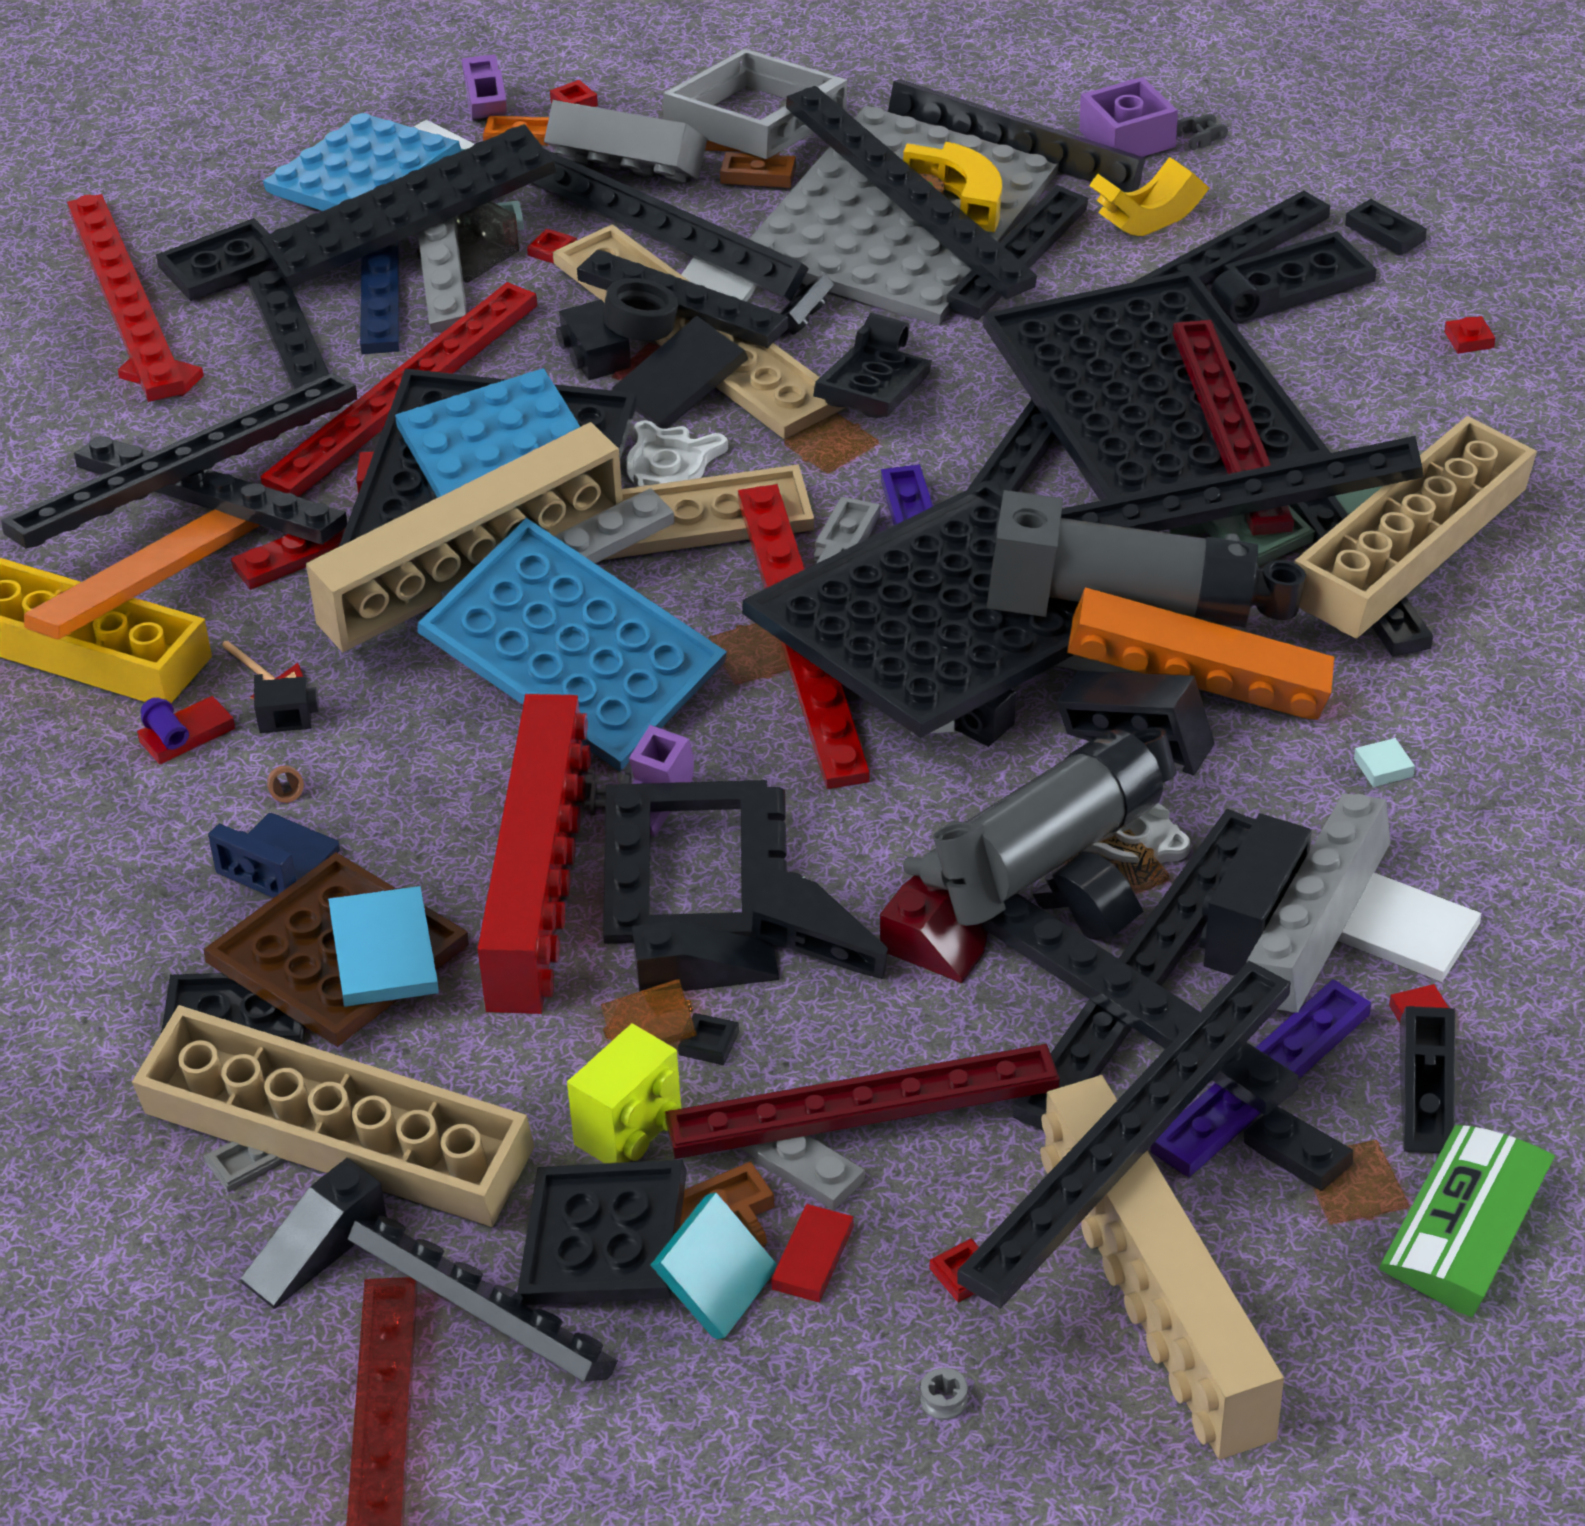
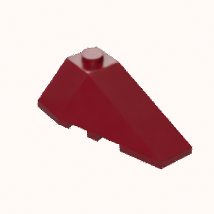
(924, 931)

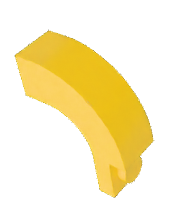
(964, 174)
(1154, 206)

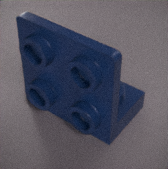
(270, 855)

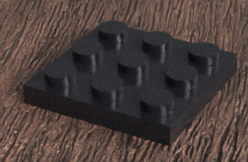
(600, 1231)

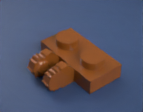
(757, 171)
(743, 1193)

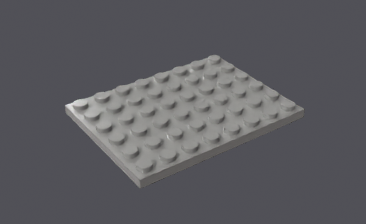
(868, 243)

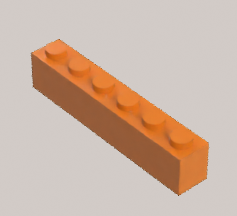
(1217, 655)

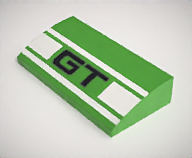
(1466, 1216)

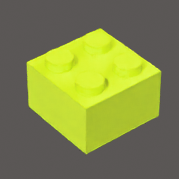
(623, 1096)

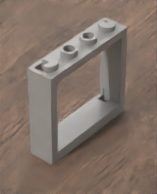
(695, 101)

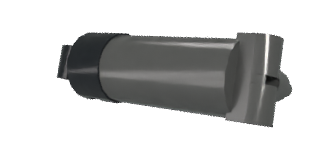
(1046, 822)

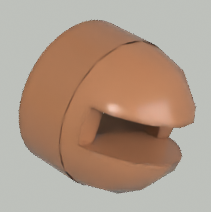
(294, 779)

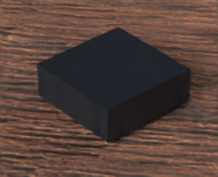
(713, 1039)

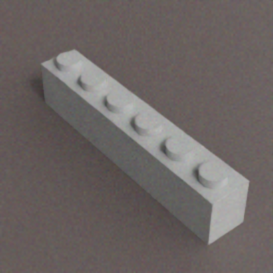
(1324, 894)

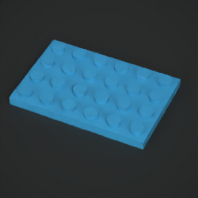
(561, 625)

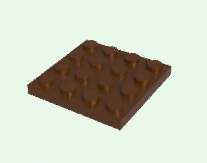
(290, 952)

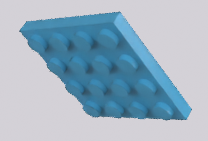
(357, 160)
(484, 428)

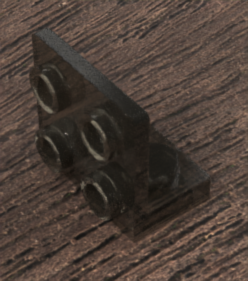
(485, 238)

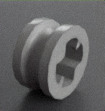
(937, 1405)

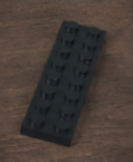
(407, 205)

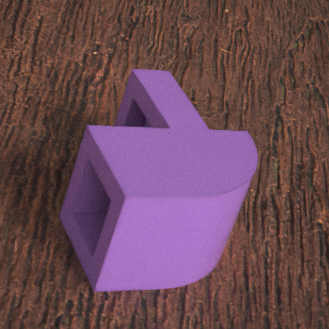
(484, 87)
(661, 759)

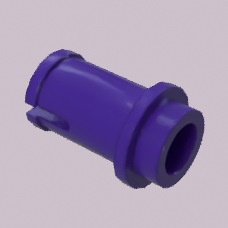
(159, 716)

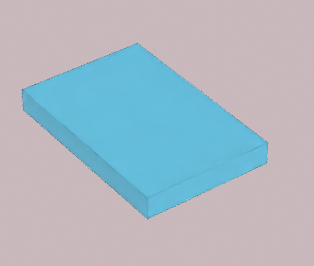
(383, 946)

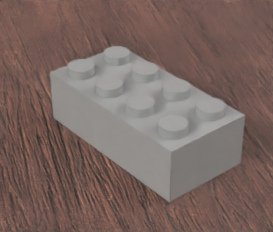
(625, 141)

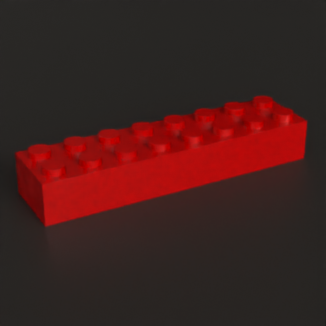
(533, 854)

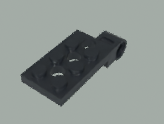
(1290, 276)
(874, 372)

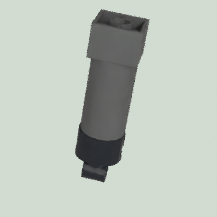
(1197, 577)

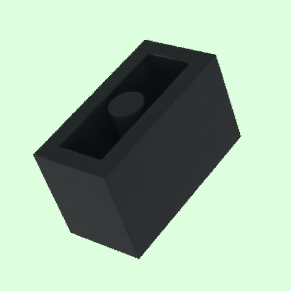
(591, 342)

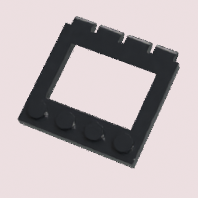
(629, 848)

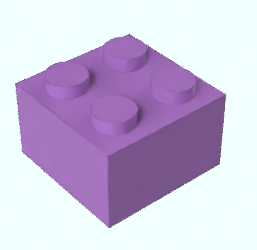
(1129, 118)

